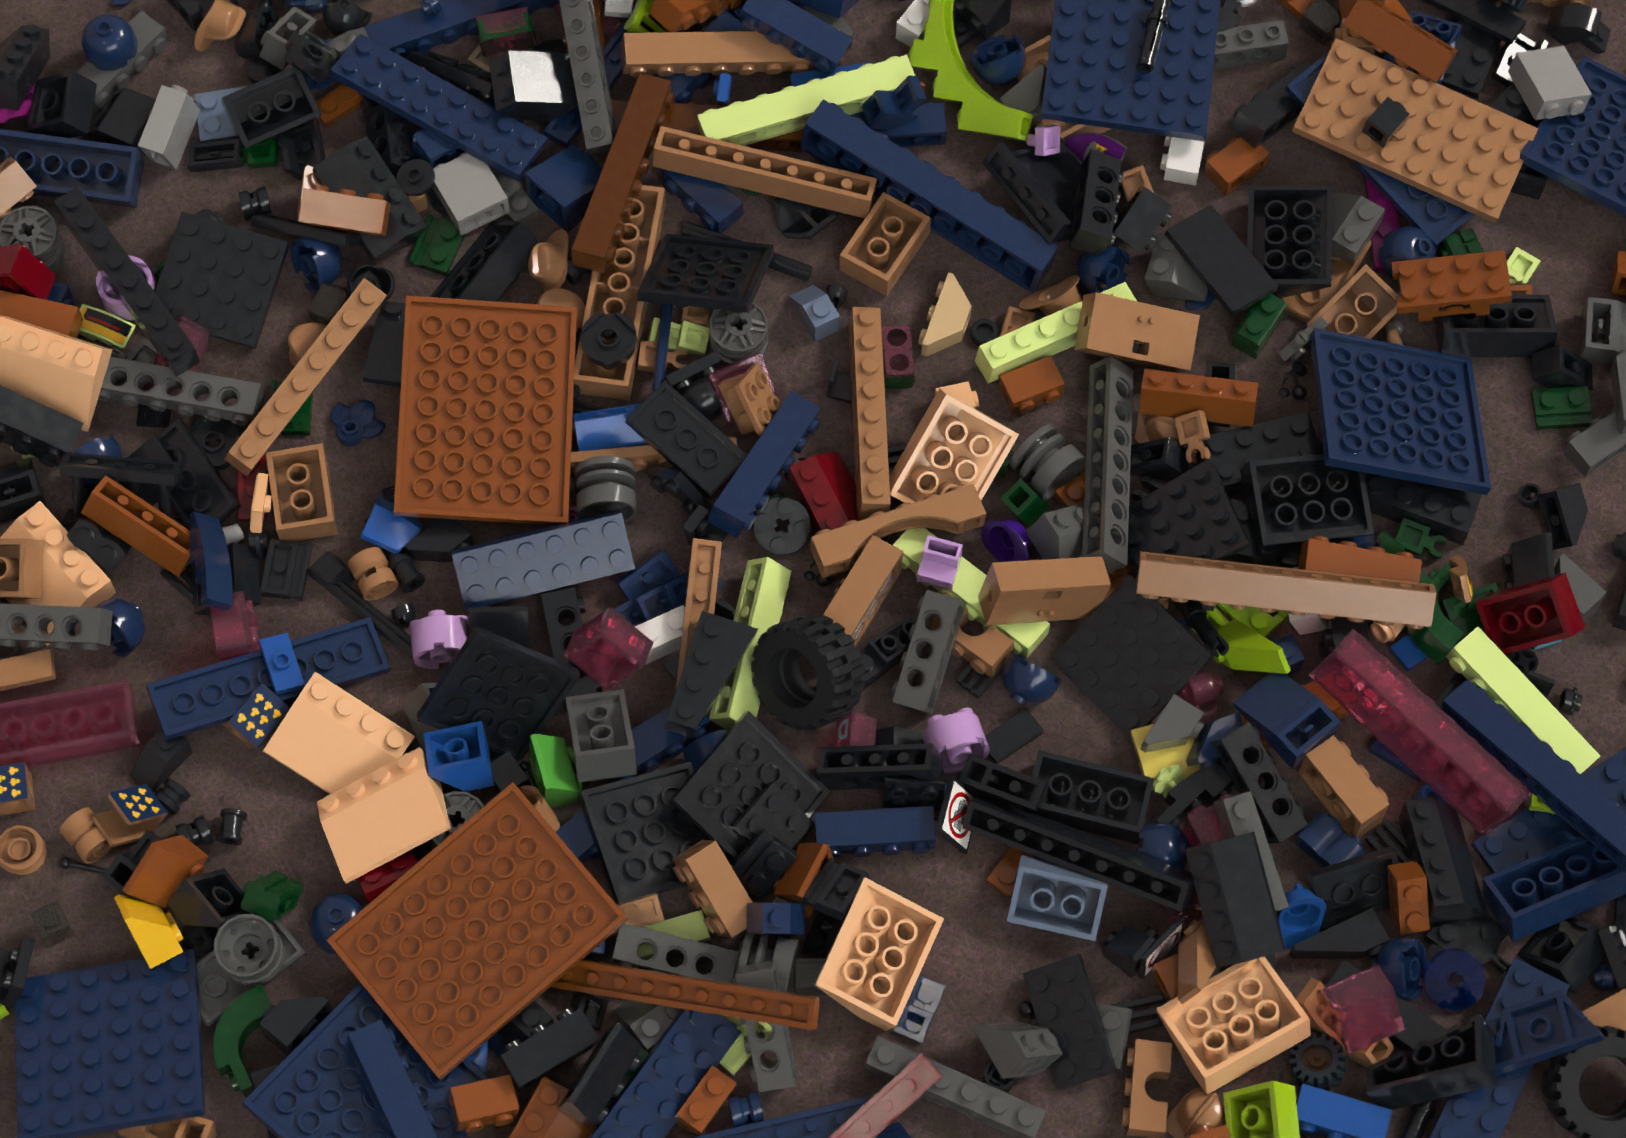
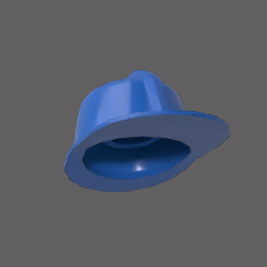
(1302, 916)

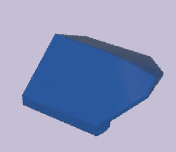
(388, 530)

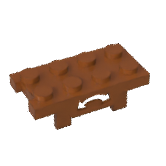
(1452, 280)

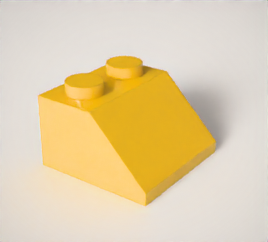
(151, 928)

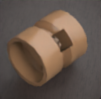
(373, 575)
(85, 836)

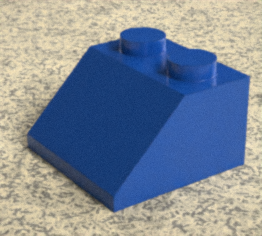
(460, 756)

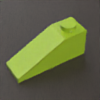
(1250, 650)

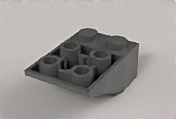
(1602, 330)

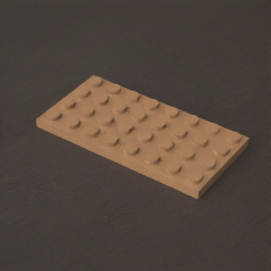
(1445, 147)

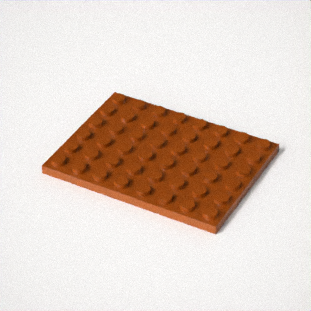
(485, 411)
(477, 930)

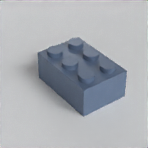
(1056, 899)

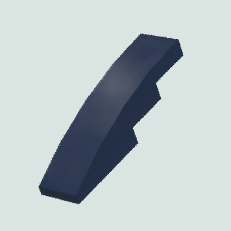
(212, 561)
(656, 600)

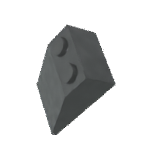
(601, 735)

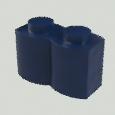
(1327, 842)

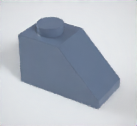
(816, 312)

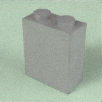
(1549, 82)
(169, 126)
(469, 192)

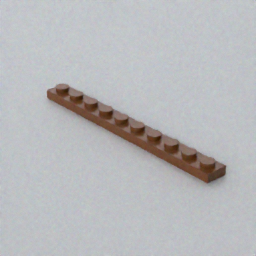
(692, 994)

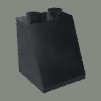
(533, 84)

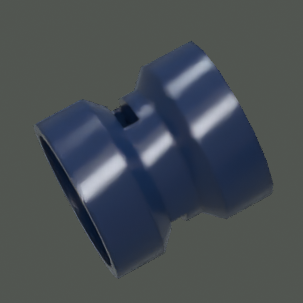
(745, 1109)

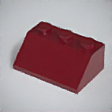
(825, 490)

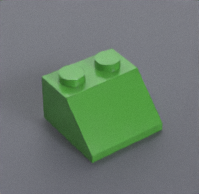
(553, 769)

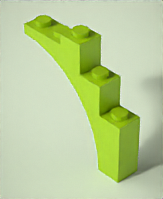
(955, 84)

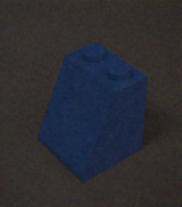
(564, 186)

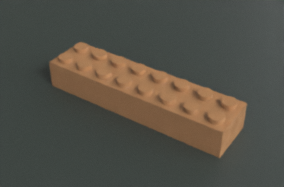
(618, 293)

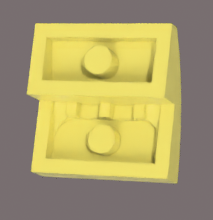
(1152, 762)

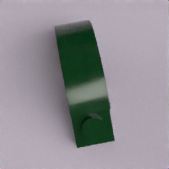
(1442, 635)
(231, 1033)

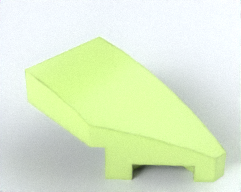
(1521, 267)

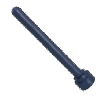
(662, 345)

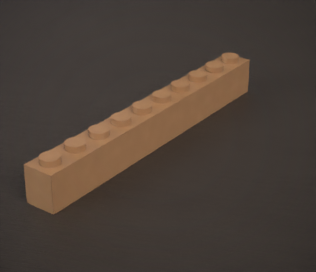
(1285, 589)

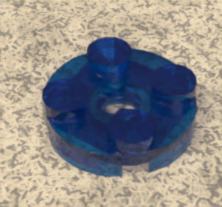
(1465, 965)

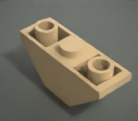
(947, 318)

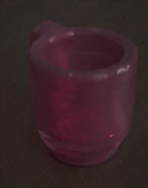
(1202, 690)

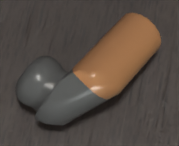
(1392, 332)

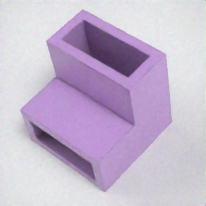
(939, 562)

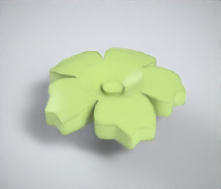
(1167, 779)

